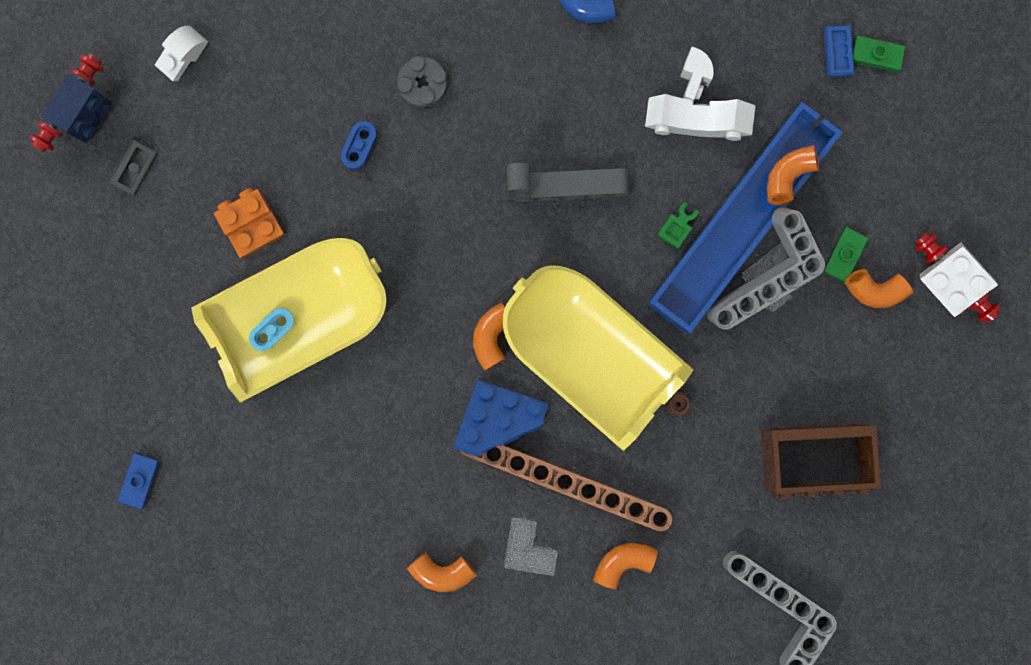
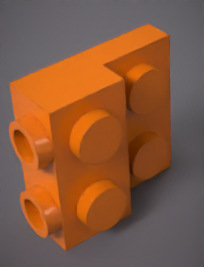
(248, 222)

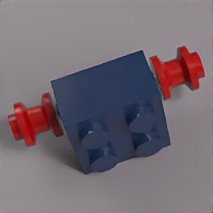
(74, 107)

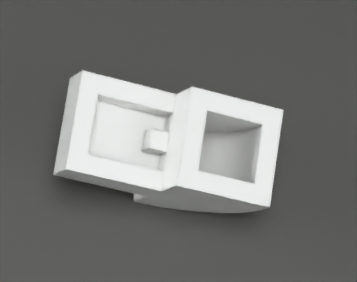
(180, 49)
(698, 71)

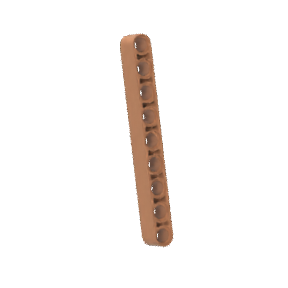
(621, 509)

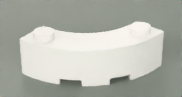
(718, 119)

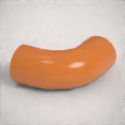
(787, 170)
(877, 295)
(486, 337)
(623, 558)
(441, 578)

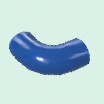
(590, 10)

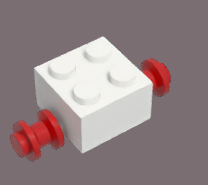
(957, 278)

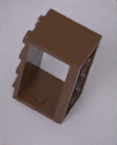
(866, 454)

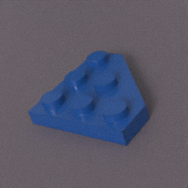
(497, 418)

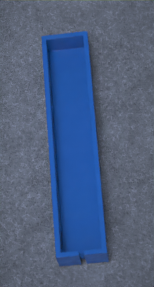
(736, 225)

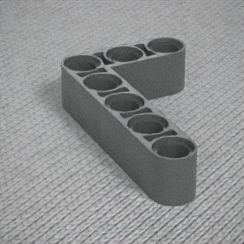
(564, 185)

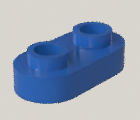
(359, 146)

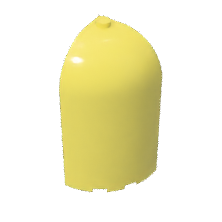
(327, 289)
(591, 351)

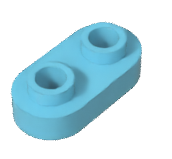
(272, 329)

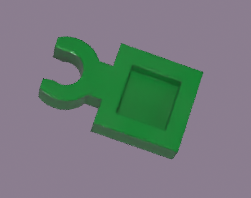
(677, 229)

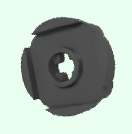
(420, 68)

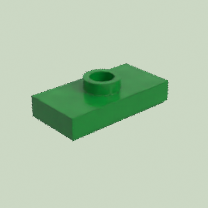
(878, 53)
(845, 254)

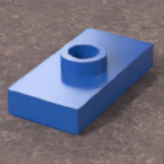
(838, 51)
(138, 480)

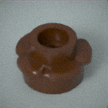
(685, 404)

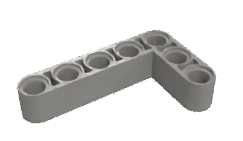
(775, 276)
(788, 603)

